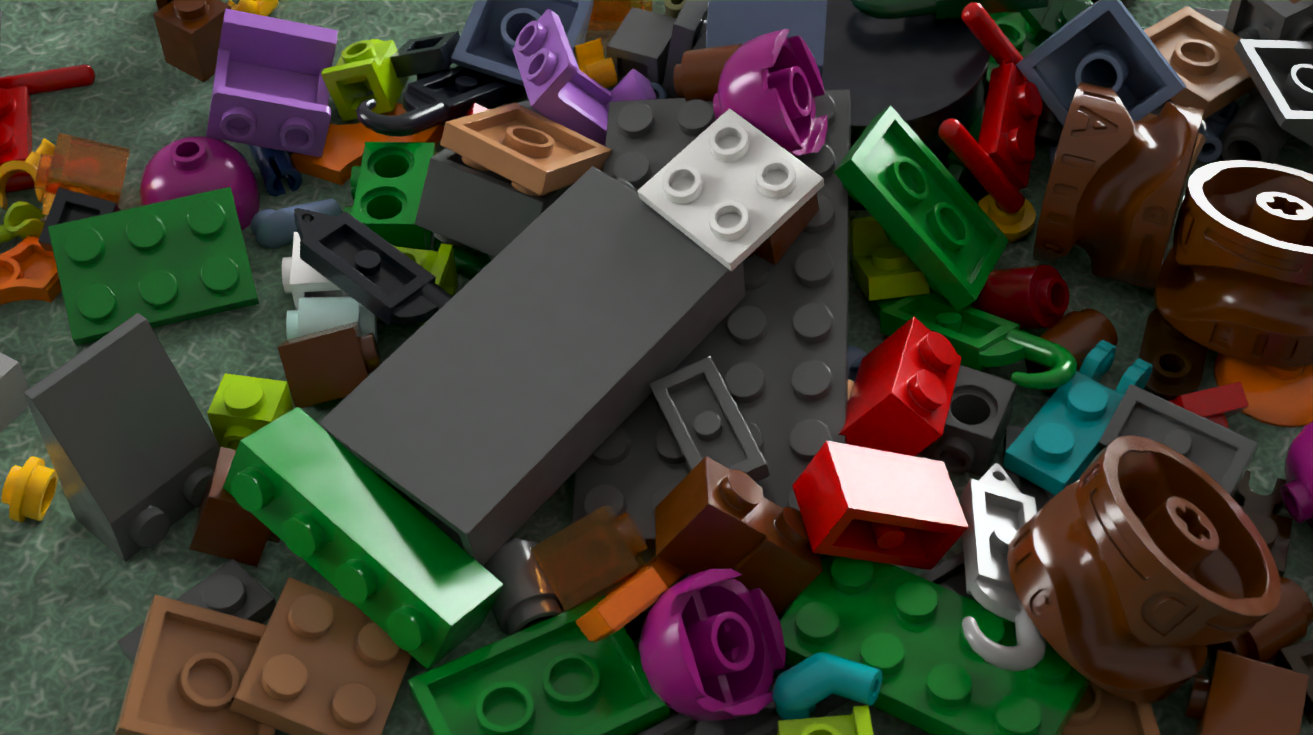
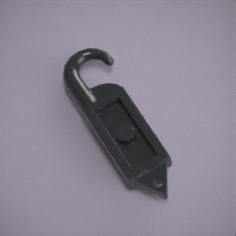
(439, 100)
(368, 268)

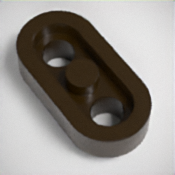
(1173, 352)

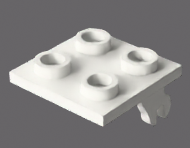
(731, 189)

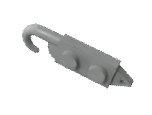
(993, 515)

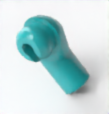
(818, 677)

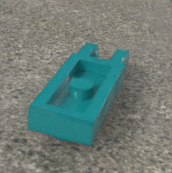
(1069, 426)

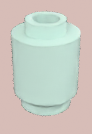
(323, 313)

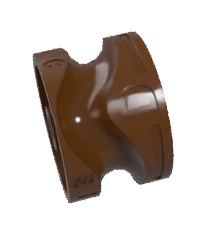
(1116, 185)
(1243, 263)
(1142, 570)

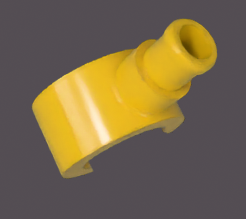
(592, 62)
(29, 166)

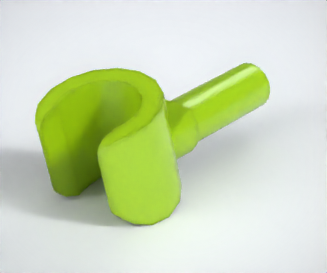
(22, 221)

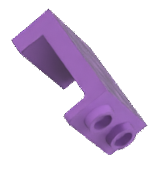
(272, 83)
(560, 88)

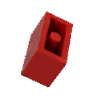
(902, 392)
(878, 506)

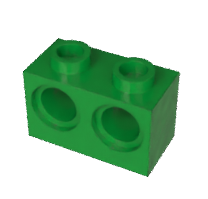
(390, 189)

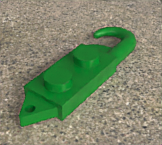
(980, 338)

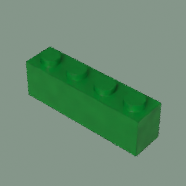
(362, 536)

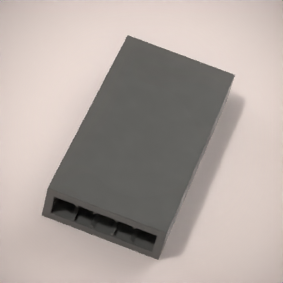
(535, 362)

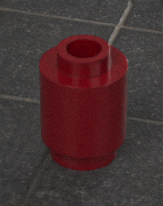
(1025, 295)

